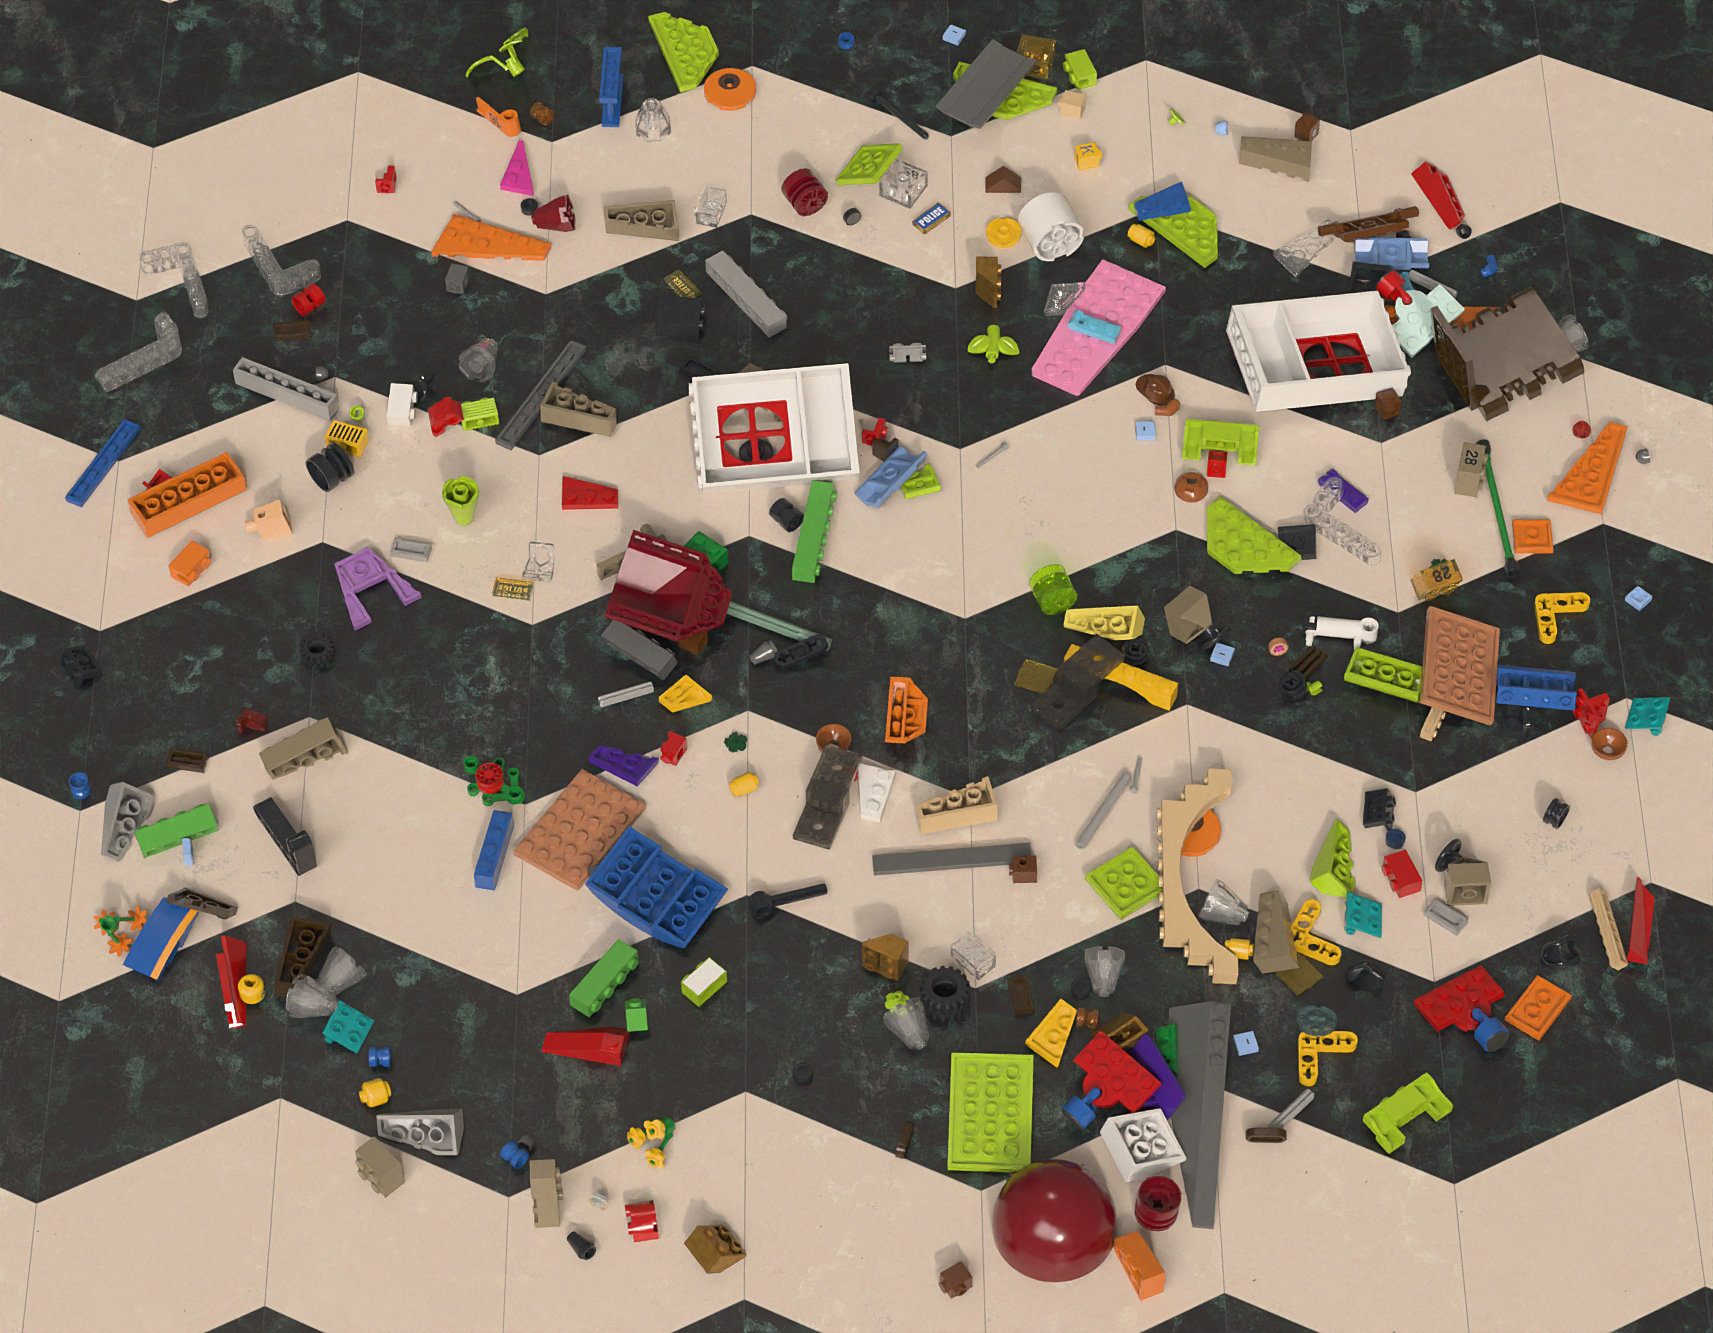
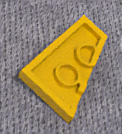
(1052, 1033)

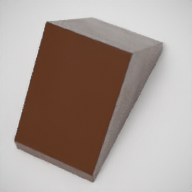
(1003, 181)

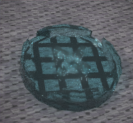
(1317, 1020)

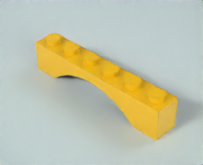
(1154, 688)

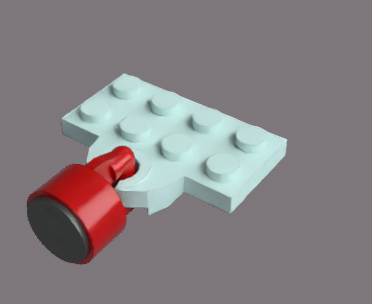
(1414, 311)

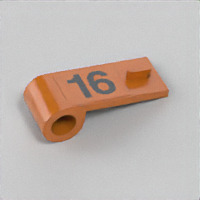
(506, 121)

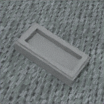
(411, 550)
(1446, 917)

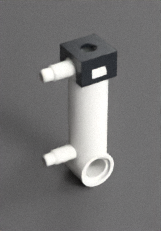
(1361, 631)

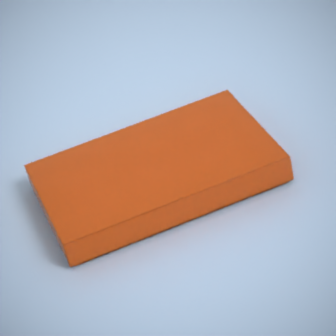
(1538, 1007)

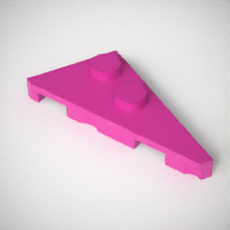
(517, 175)

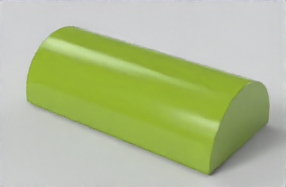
(1385, 674)

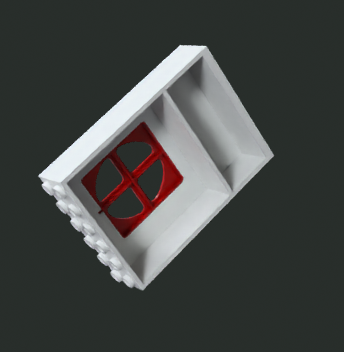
(1276, 334)
(815, 420)

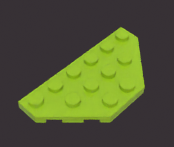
(686, 48)
(1023, 99)
(1190, 232)
(1243, 543)

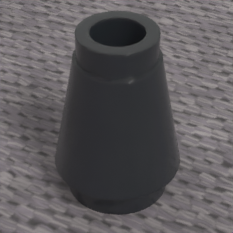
(582, 1246)

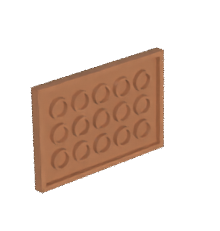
(1460, 665)
(579, 829)

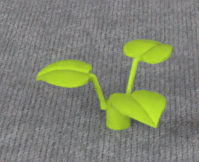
(513, 63)

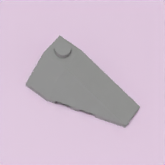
(124, 813)
(427, 1129)

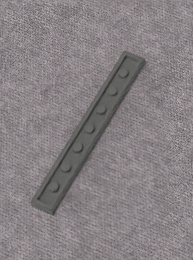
(531, 406)
(948, 859)

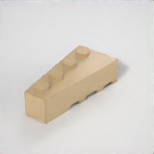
(958, 809)

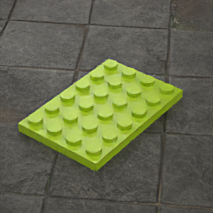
(990, 1112)

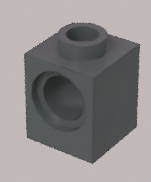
(457, 278)

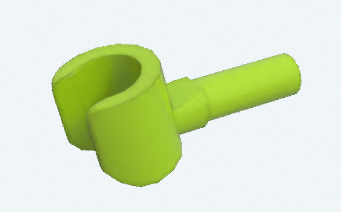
(1314, 688)

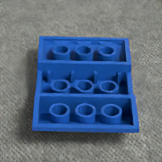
(654, 889)

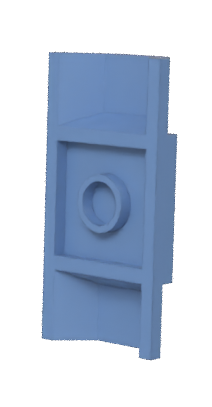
(1393, 252)
(889, 477)

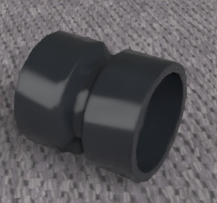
(786, 515)

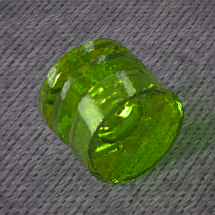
(1053, 589)

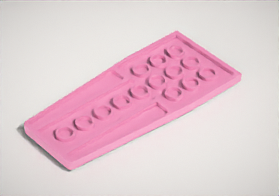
(1111, 295)

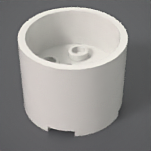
(1051, 226)

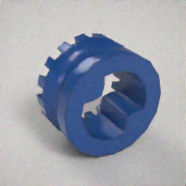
(846, 36)

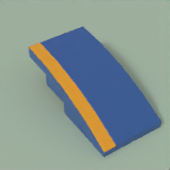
(160, 939)

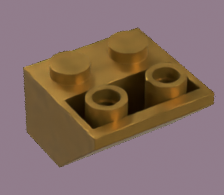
(988, 280)
(886, 955)
(1124, 1031)
(714, 1248)

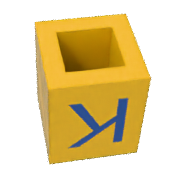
(1087, 156)

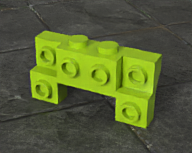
(1221, 437)
(1403, 1107)

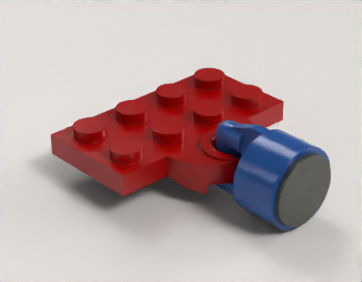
(1467, 1005)
(1109, 1079)

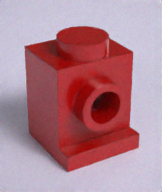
(673, 748)

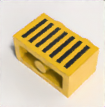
(348, 437)

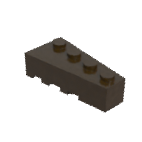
(301, 950)

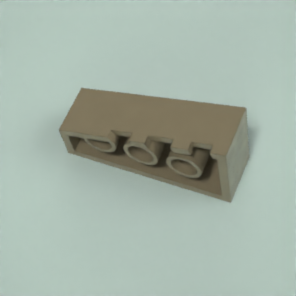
(1277, 155)

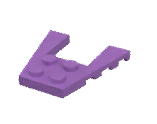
(363, 571)

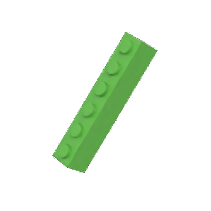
(813, 532)

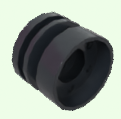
(330, 467)

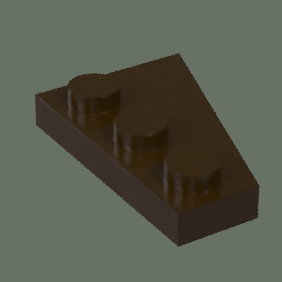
(200, 902)

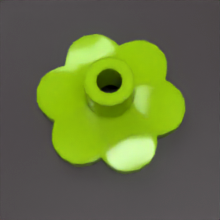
(1176, 117)
(895, 998)

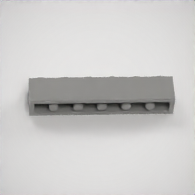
(746, 293)
(286, 389)

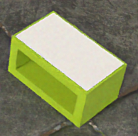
(703, 981)

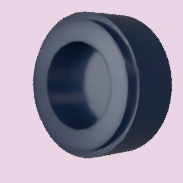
(1395, 838)

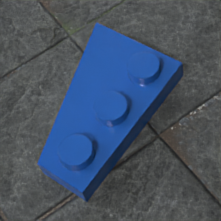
(1163, 203)

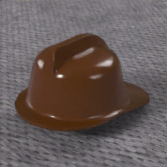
(1155, 389)

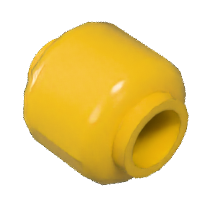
(251, 989)
(375, 1092)

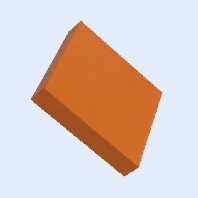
(1532, 536)

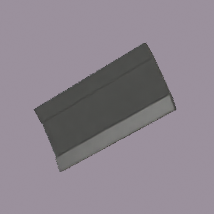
(985, 85)

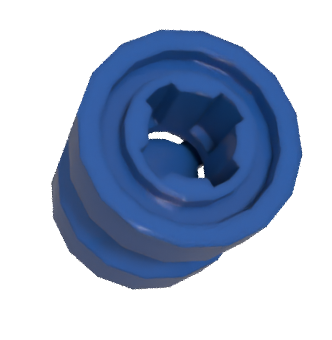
(79, 785)
(380, 1056)
(514, 1154)

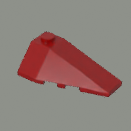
(591, 1044)

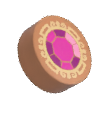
(1278, 646)

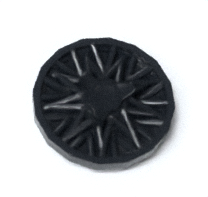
(764, 448)

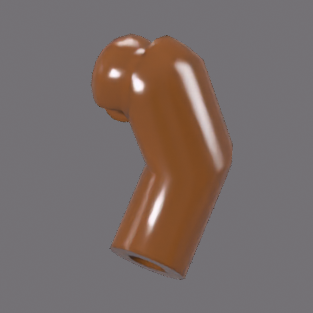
(1169, 410)

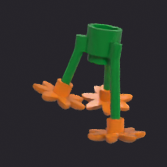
(110, 925)

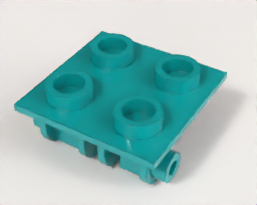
(1648, 714)
(1363, 915)
(347, 1027)

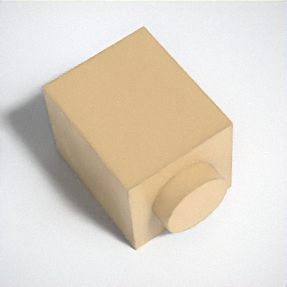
(1072, 104)

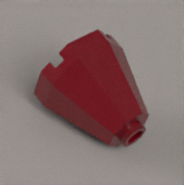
(555, 215)

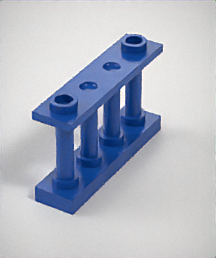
(611, 86)
(1536, 687)

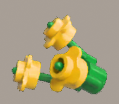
(654, 1129)

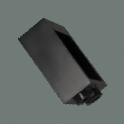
(1361, 271)

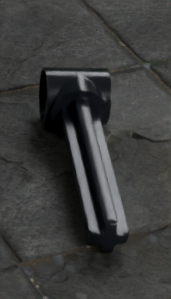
(764, 903)

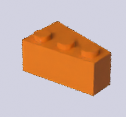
(1140, 1265)

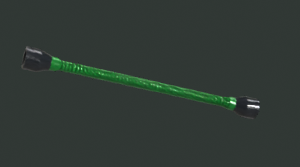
(1511, 566)

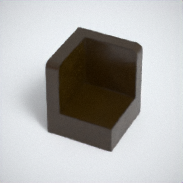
(884, 449)

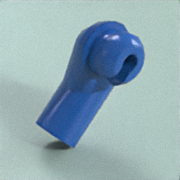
(1491, 266)

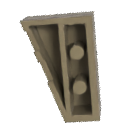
(545, 1192)

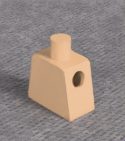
(270, 521)

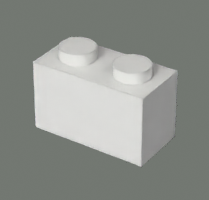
(401, 404)

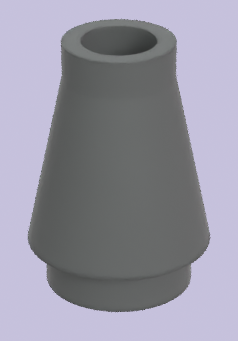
(763, 652)

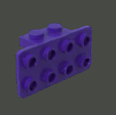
(1170, 1094)

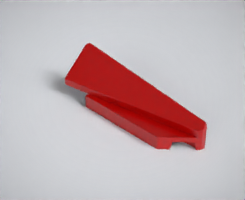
(1440, 194)
(1640, 924)
(231, 969)

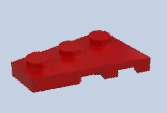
(587, 495)

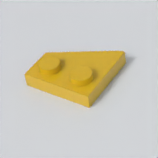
(684, 695)

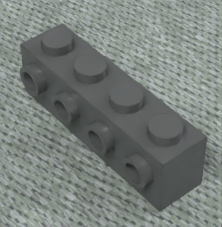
(640, 649)

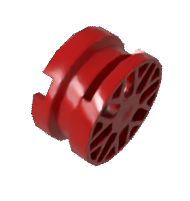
(489, 779)

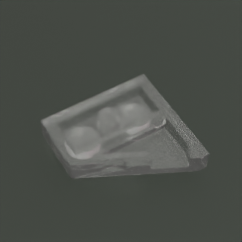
(1062, 297)

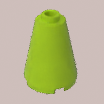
(461, 498)

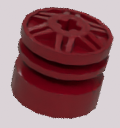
(804, 192)
(1157, 1203)

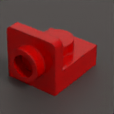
(387, 184)
(1217, 464)

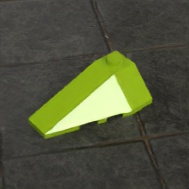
(1333, 866)

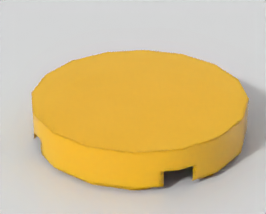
(1003, 232)

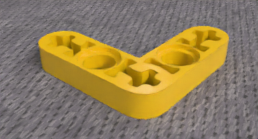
(1553, 607)
(1306, 939)
(1312, 1049)

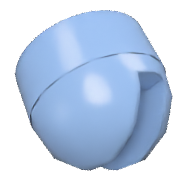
(1222, 128)

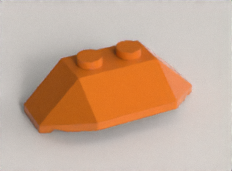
(905, 711)

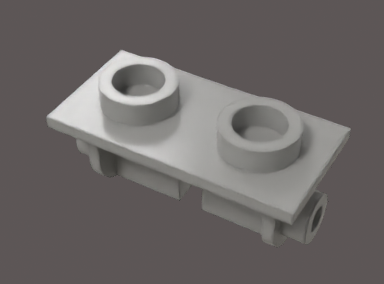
(914, 351)

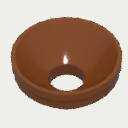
(1191, 492)
(833, 733)
(1611, 738)

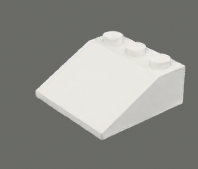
(1141, 1144)

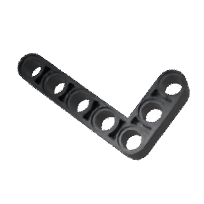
(294, 846)

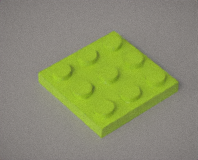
(869, 164)
(1125, 883)

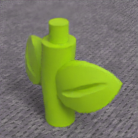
(993, 344)

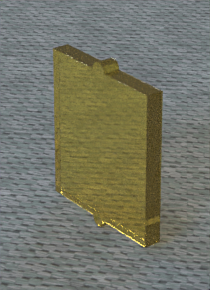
(1035, 676)
(1300, 978)

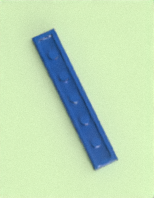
(102, 463)

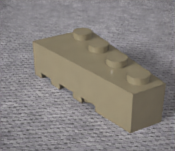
(645, 220)
(576, 411)
(303, 748)
(1274, 937)

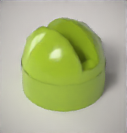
(353, 413)

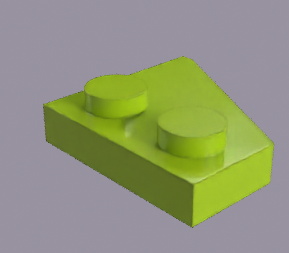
(921, 483)

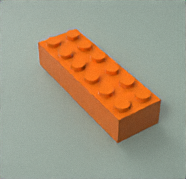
(187, 494)

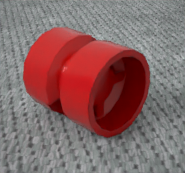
(310, 298)

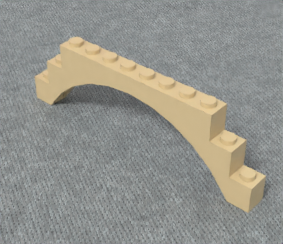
(1178, 921)

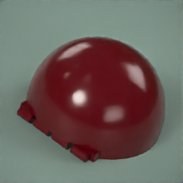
(1054, 1221)

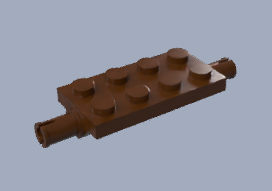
(1369, 226)

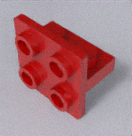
(1590, 711)

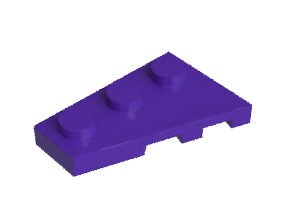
(625, 766)

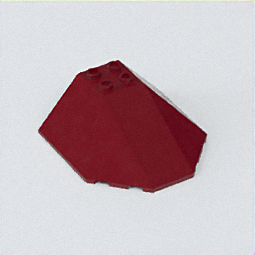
(667, 589)

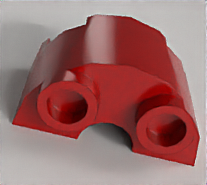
(443, 414)
(643, 1221)

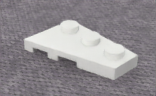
(874, 791)

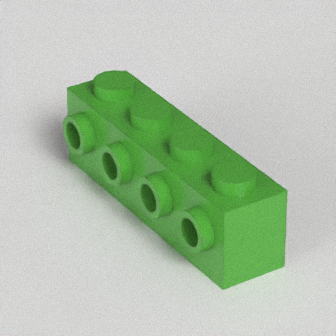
(171, 831)
(604, 978)

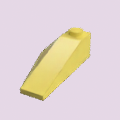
(1108, 622)

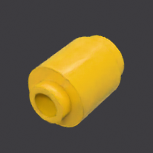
(1141, 235)
(743, 784)
(1240, 947)

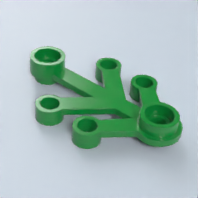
(508, 792)

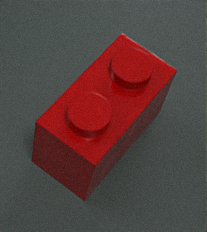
(1402, 873)

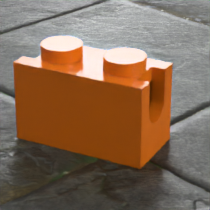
(190, 563)

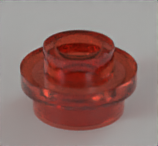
(1581, 430)

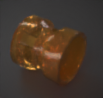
(541, 113)
(1087, 1018)

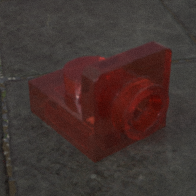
(252, 719)

